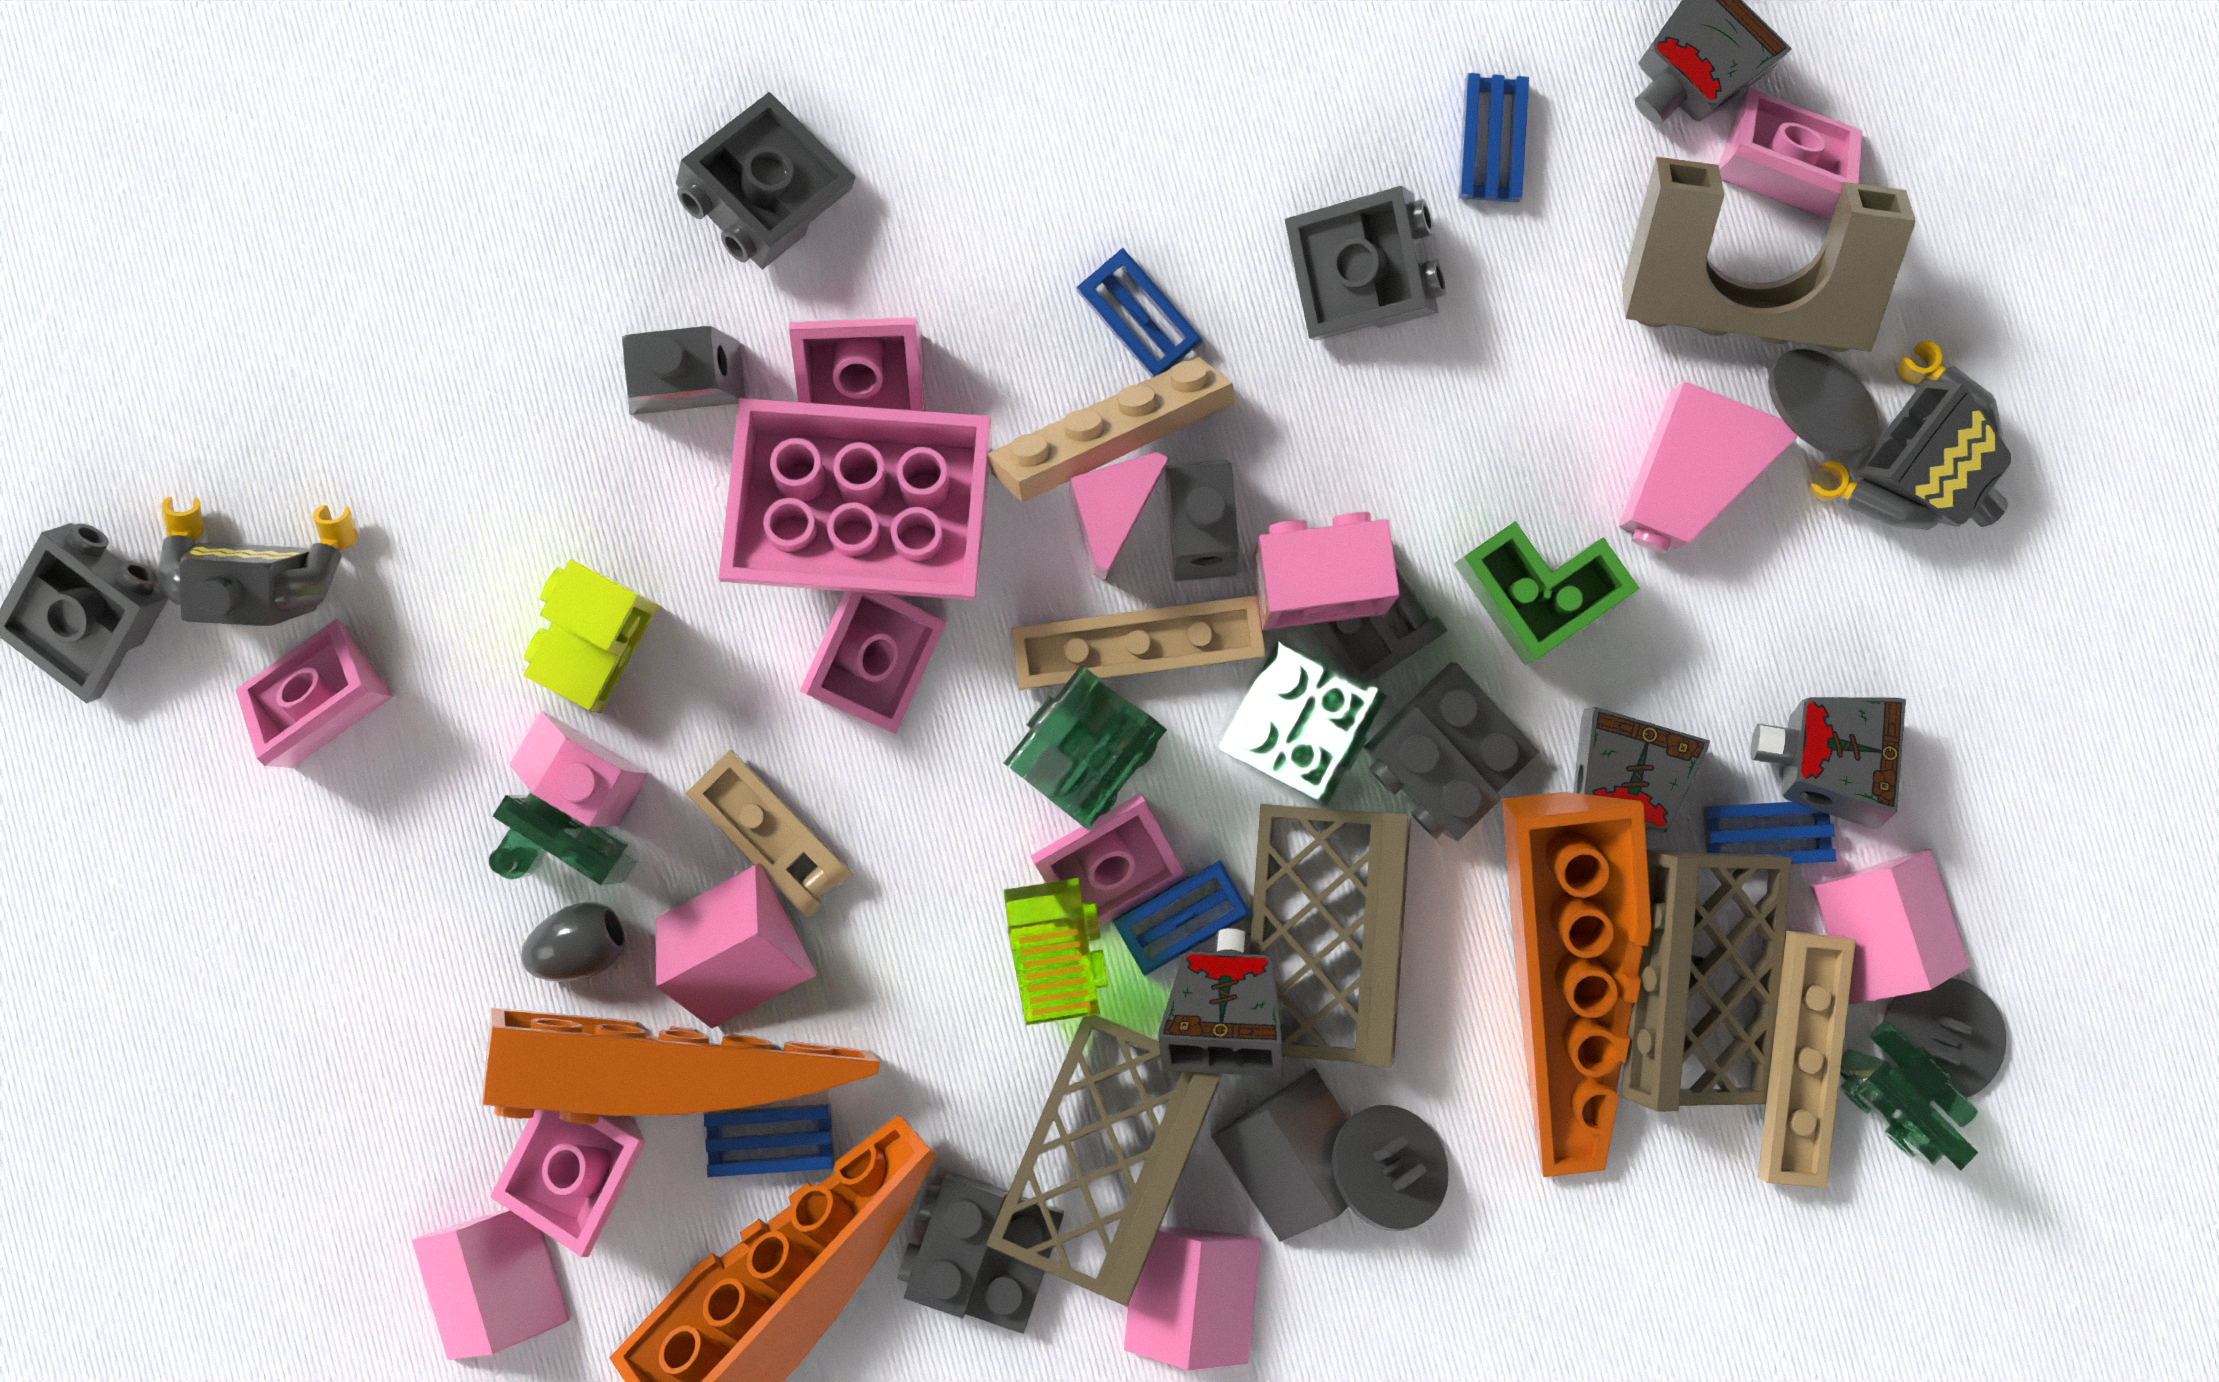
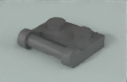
(1369, 646)

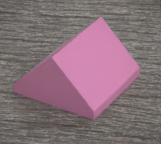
(1790, 153)
(859, 362)
(1110, 504)
(873, 657)
(309, 697)
(1116, 860)
(1899, 926)
(729, 949)
(569, 1175)
(490, 1284)
(1195, 1299)

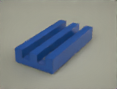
(1497, 87)
(1172, 354)
(1821, 830)
(1227, 891)
(716, 1144)

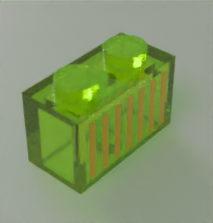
(1052, 951)

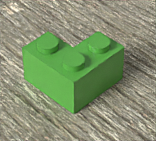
(1537, 605)

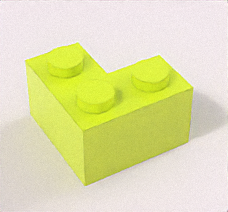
(589, 635)

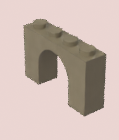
(1827, 303)

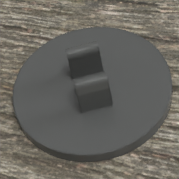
(1823, 402)
(1957, 1028)
(1390, 1168)

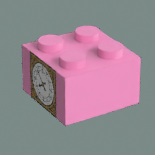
(1325, 571)

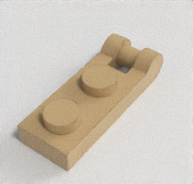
(767, 831)

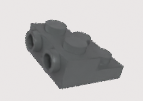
(761, 181)
(1364, 263)
(79, 608)
(1449, 753)
(958, 1270)

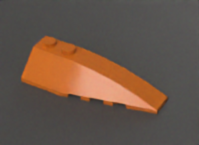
(1578, 954)
(617, 1070)
(787, 1278)

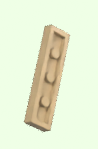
(1110, 428)
(1139, 642)
(1806, 1059)

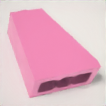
(1698, 464)
(576, 773)

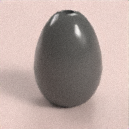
(574, 943)

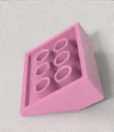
(856, 499)

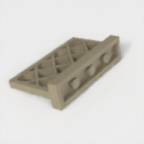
(1381, 934)
(1669, 979)
(1155, 1183)

